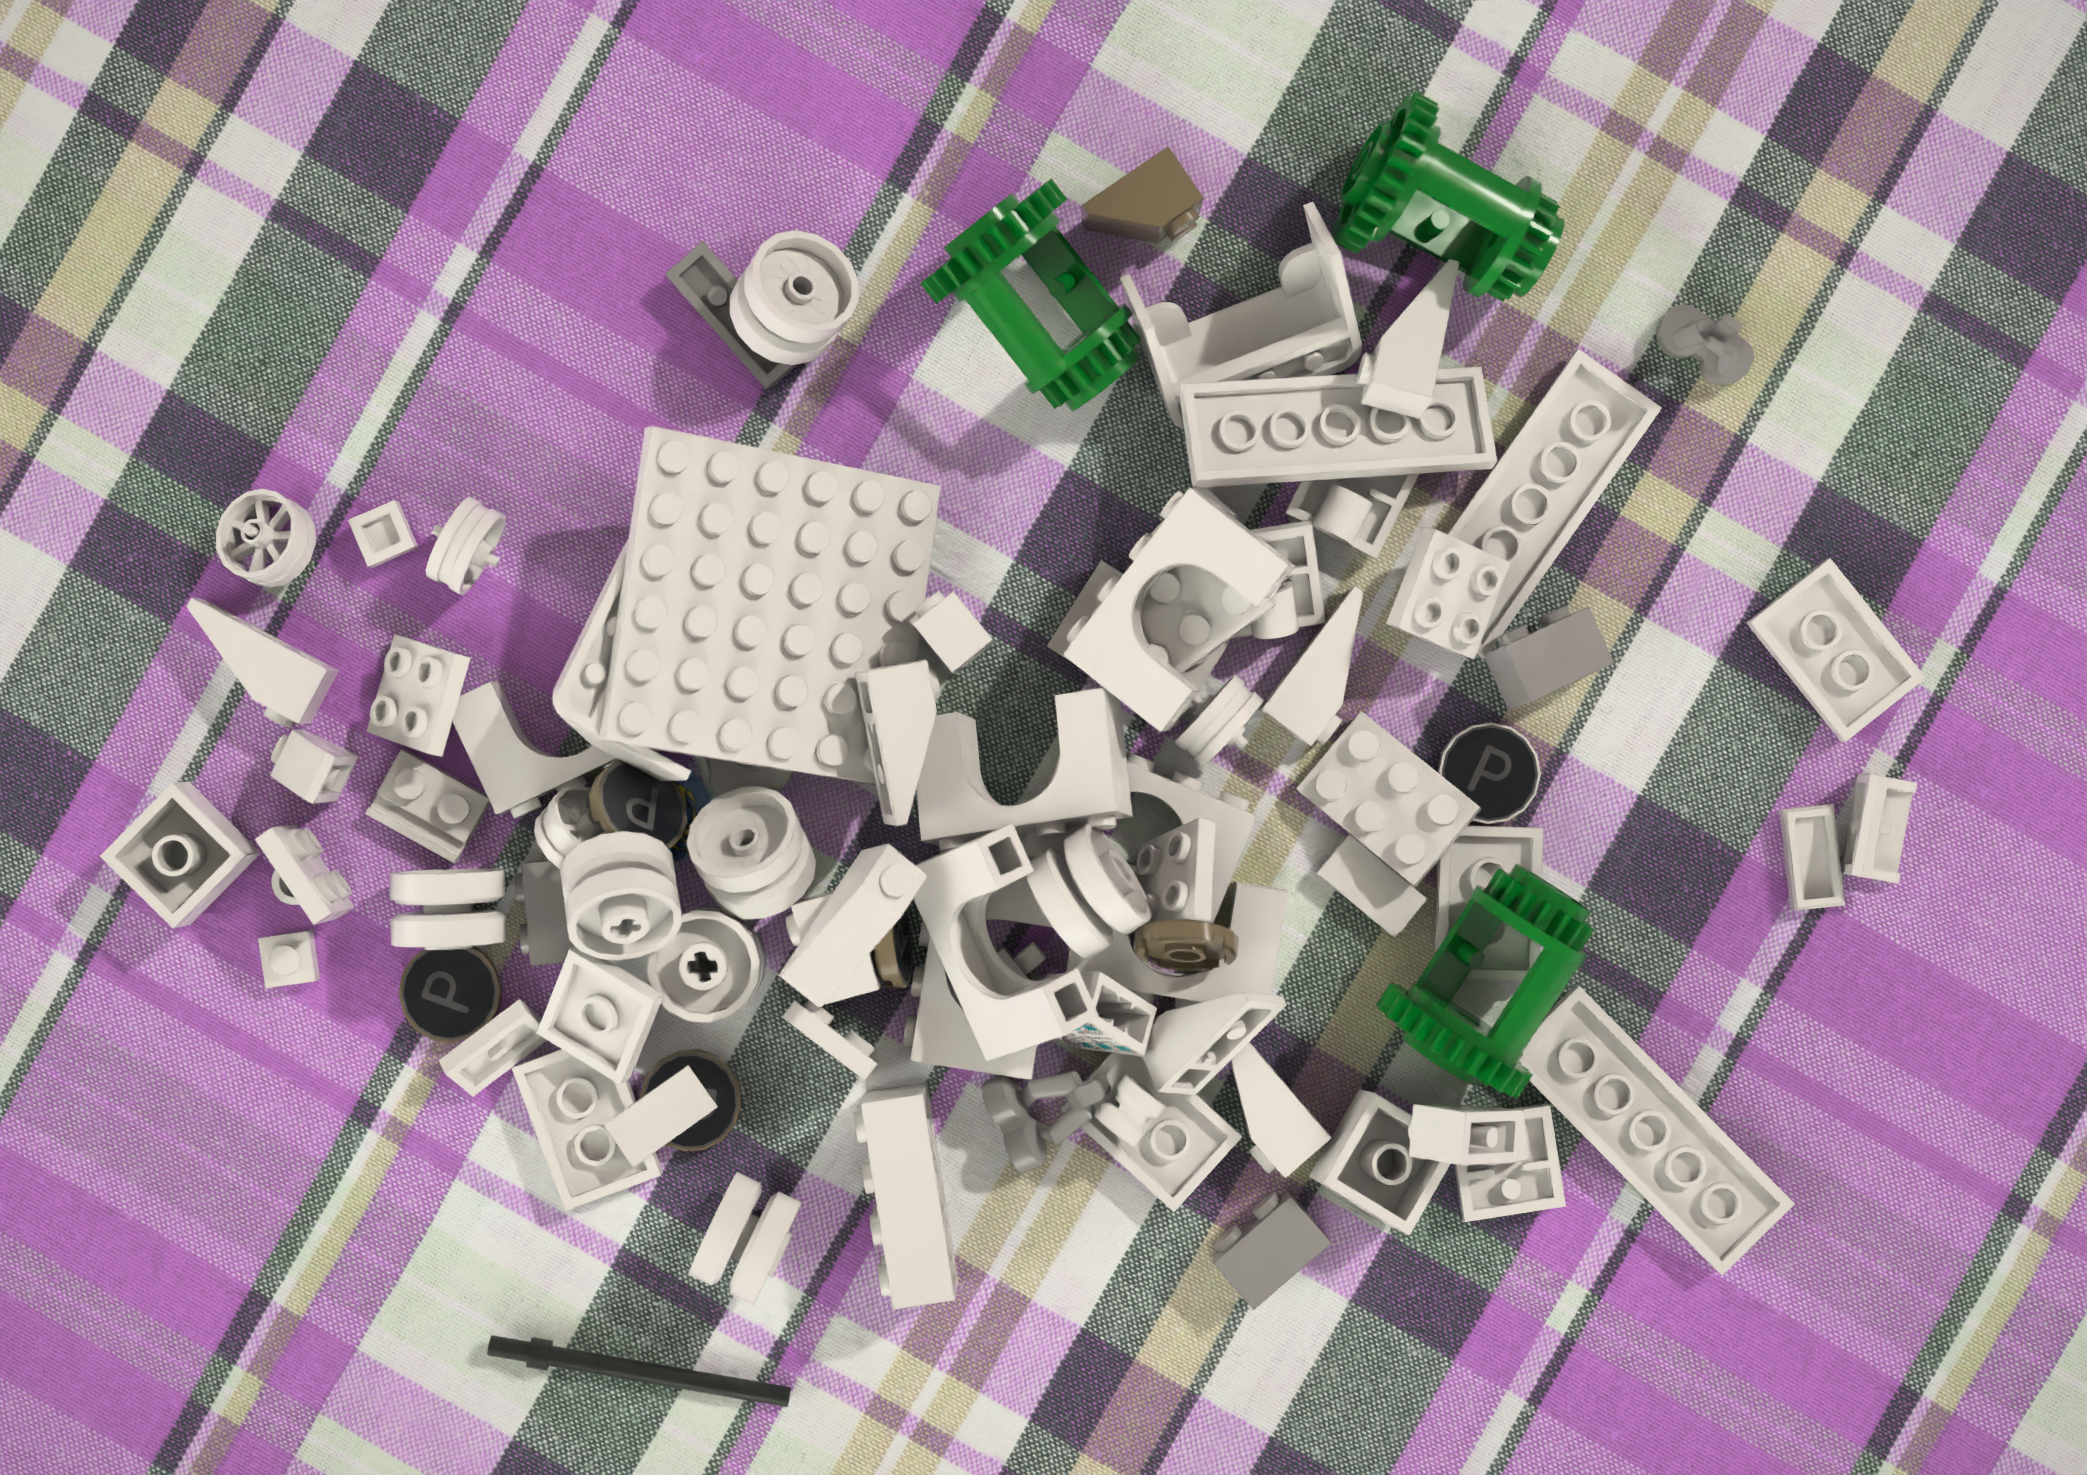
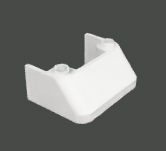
(1283, 333)
(583, 684)

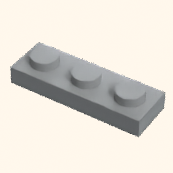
(708, 289)

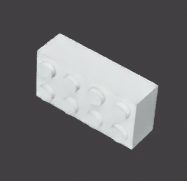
(909, 1196)

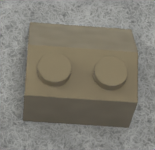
(1147, 202)

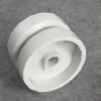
(794, 297)
(751, 852)
(1088, 892)
(620, 896)
(448, 910)
(703, 994)
(745, 1238)

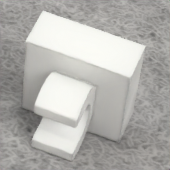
(1024, 961)

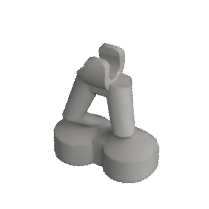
(1717, 347)
(1023, 1134)

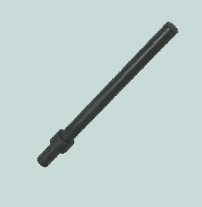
(541, 1354)

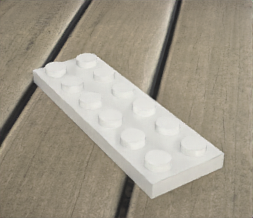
(1323, 432)
(1552, 478)
(1652, 1131)

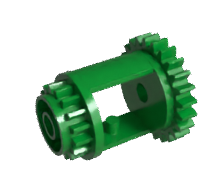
(1387, 197)
(1030, 230)
(1455, 1036)

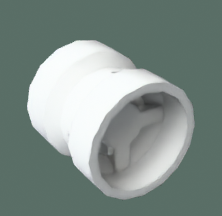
(1130, 1110)

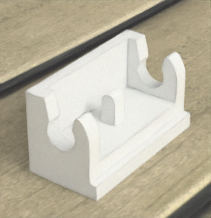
(1877, 827)

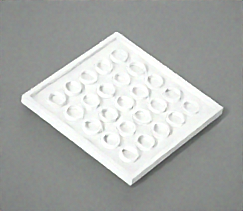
(759, 599)

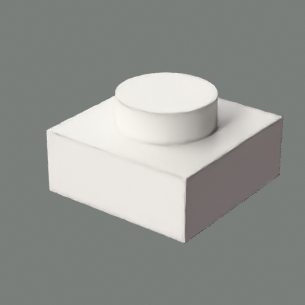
(383, 533)
(289, 959)

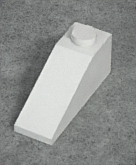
(1407, 358)
(267, 667)
(1317, 680)
(898, 723)
(853, 921)
(1200, 1039)
(1274, 1115)

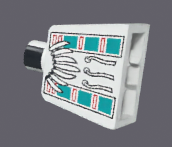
(1127, 1022)

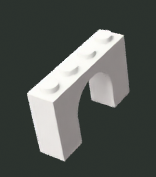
(1112, 641)
(507, 762)
(1086, 789)
(1187, 801)
(1256, 920)
(999, 1004)
(941, 1029)

